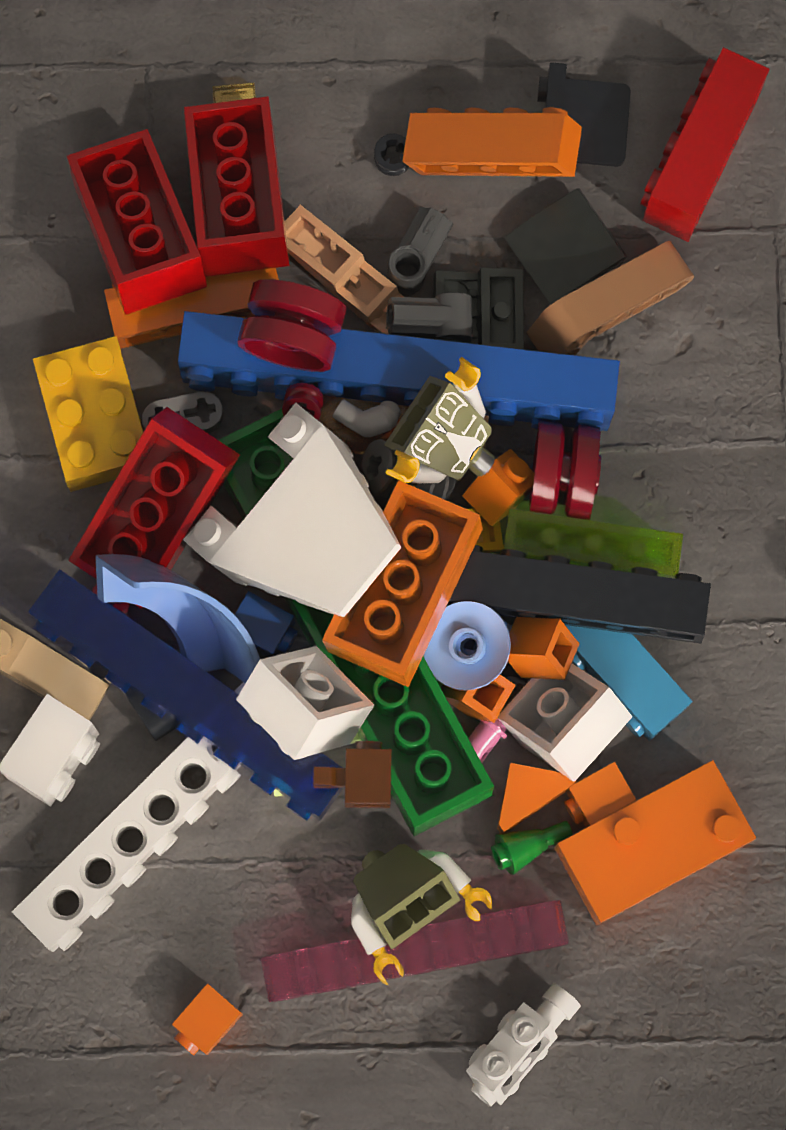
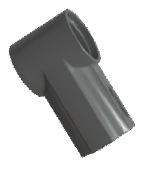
(418, 249)
(441, 317)

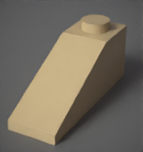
(48, 672)

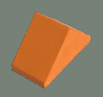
(527, 792)

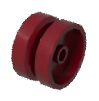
(292, 325)
(567, 471)

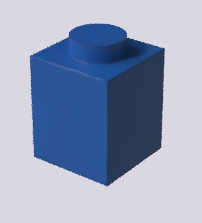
(267, 625)

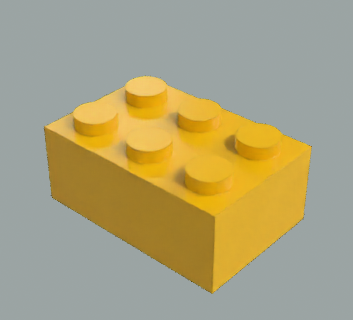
(90, 411)

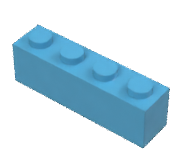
(632, 676)

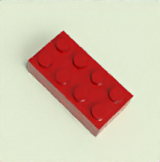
(707, 139)
(236, 186)
(137, 221)
(157, 494)

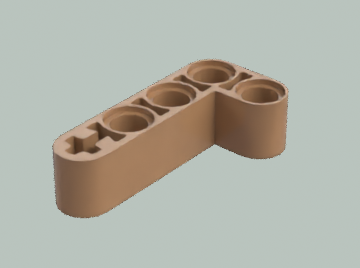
(610, 300)

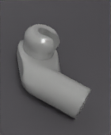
(370, 421)

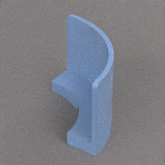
(202, 625)

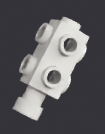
(511, 1047)

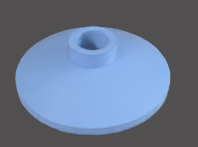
(446, 648)

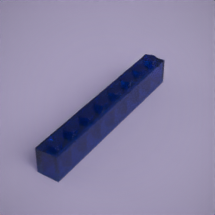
(177, 688)

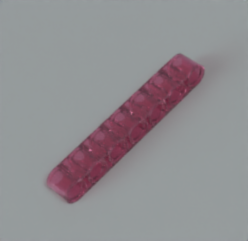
(427, 950)

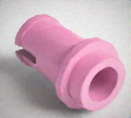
(486, 736)

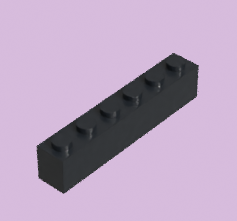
(587, 595)

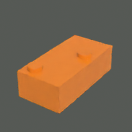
(405, 602)
(654, 842)

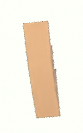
(339, 268)

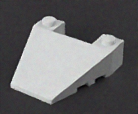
(311, 532)

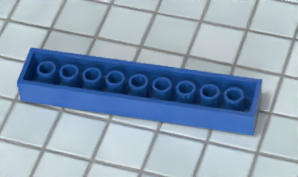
(395, 367)

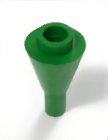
(519, 848)

